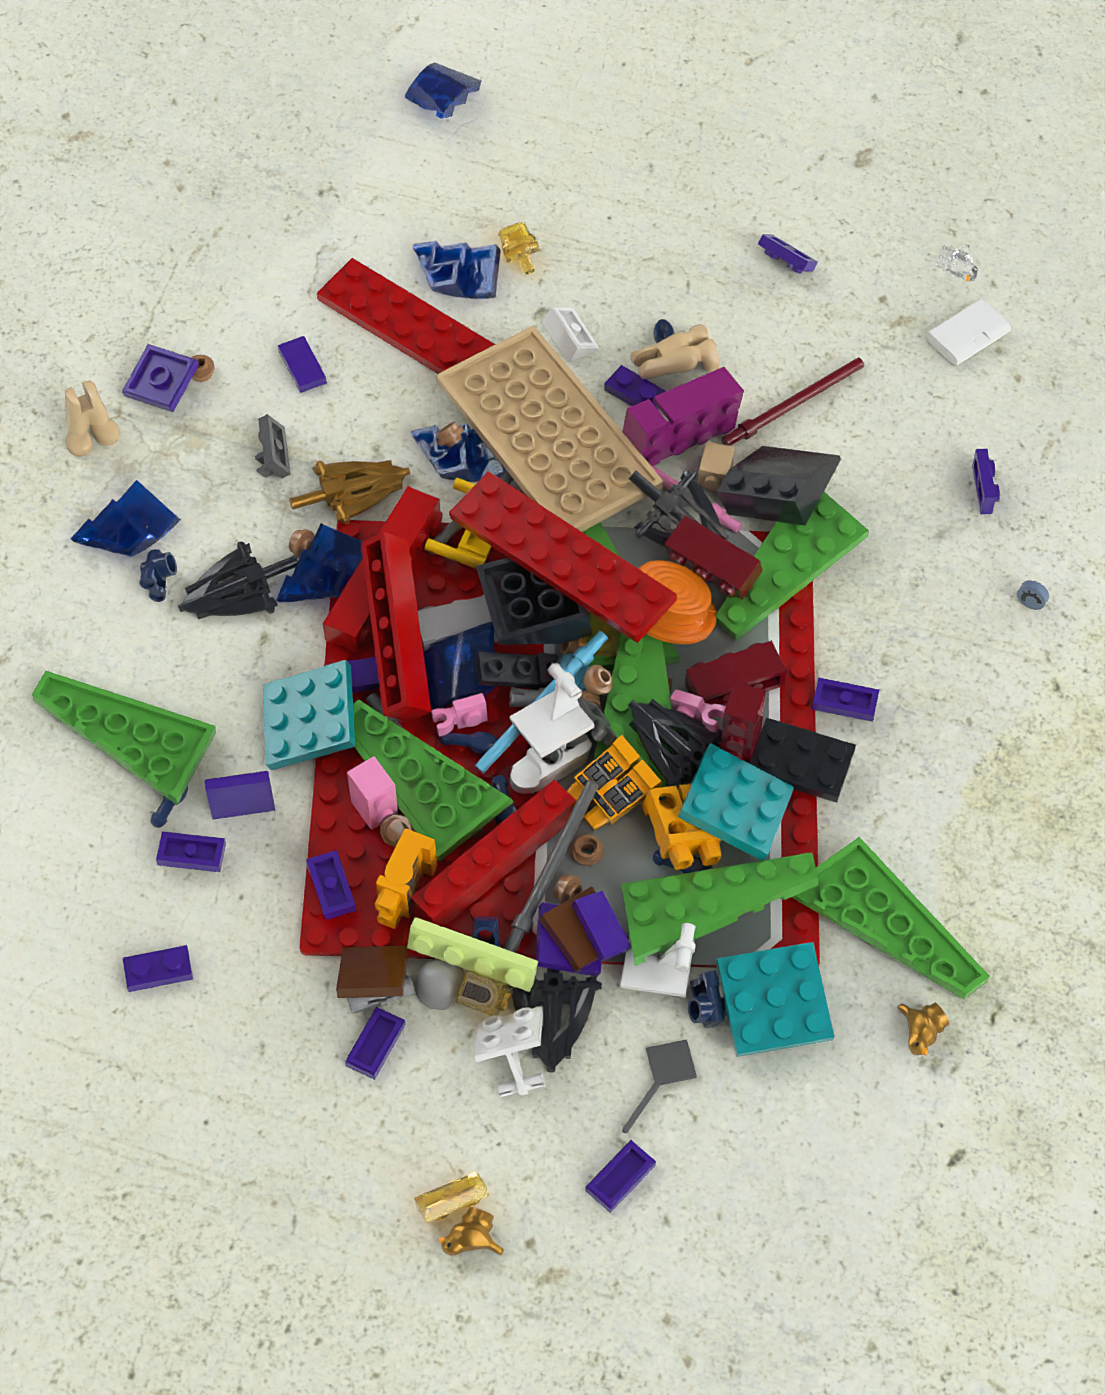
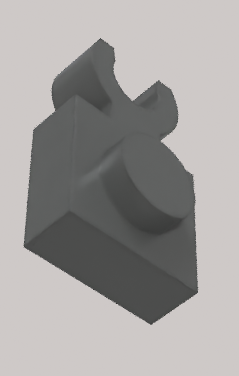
(602, 726)

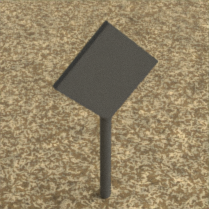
(668, 1065)

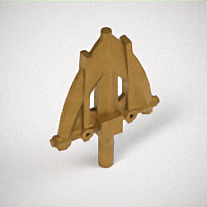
(338, 492)

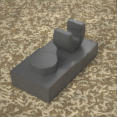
(275, 450)

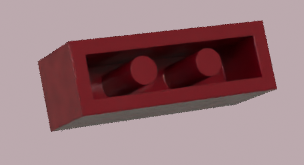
(713, 558)
(755, 666)
(742, 721)

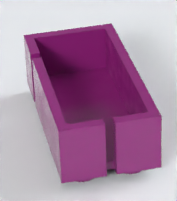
(694, 413)

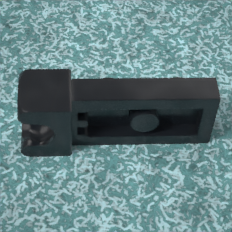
(513, 669)

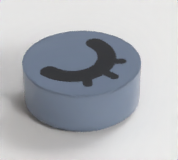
(1033, 594)

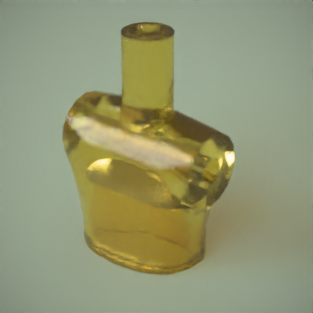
(518, 244)

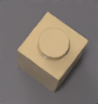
(715, 464)

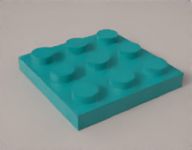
(308, 715)
(736, 802)
(774, 999)

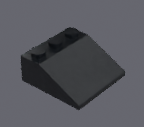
(777, 484)
(528, 608)

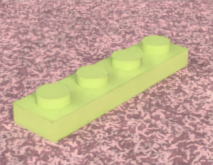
(472, 954)

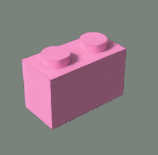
(372, 792)

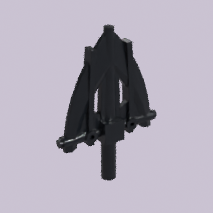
(670, 507)
(209, 597)
(655, 724)
(553, 990)

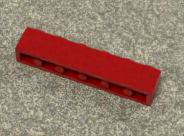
(350, 617)
(395, 627)
(494, 856)

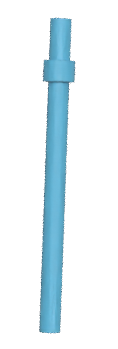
(581, 658)

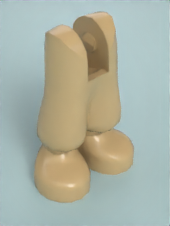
(677, 354)
(84, 413)

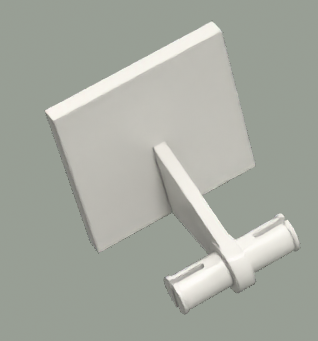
(555, 717)
(662, 972)
(506, 1037)

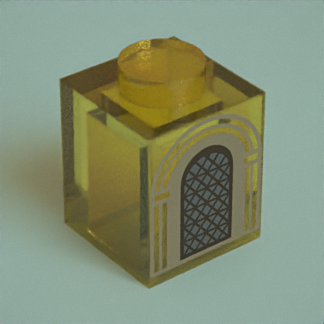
(483, 994)

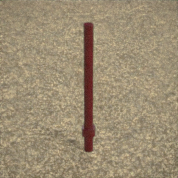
(750, 427)

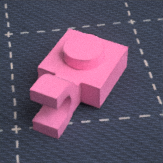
(696, 708)
(464, 713)

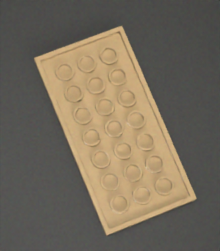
(547, 429)

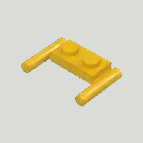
(471, 549)

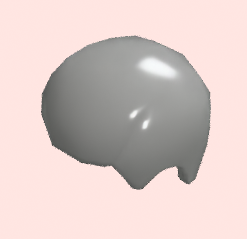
(439, 984)

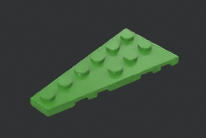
(430, 788)
(878, 908)

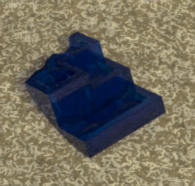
(441, 89)
(460, 269)
(465, 460)
(128, 524)
(324, 568)
(452, 666)

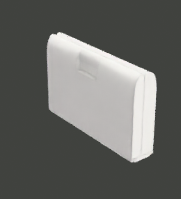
(968, 332)

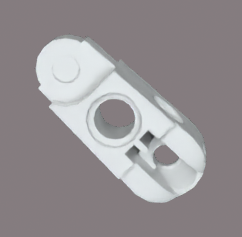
(534, 774)

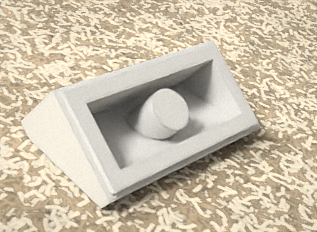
(569, 333)

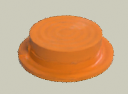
(692, 614)

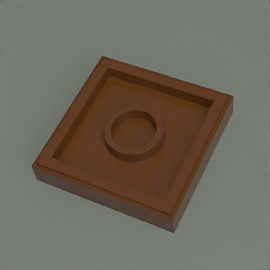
(569, 933)
(372, 971)

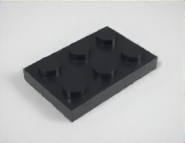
(803, 759)

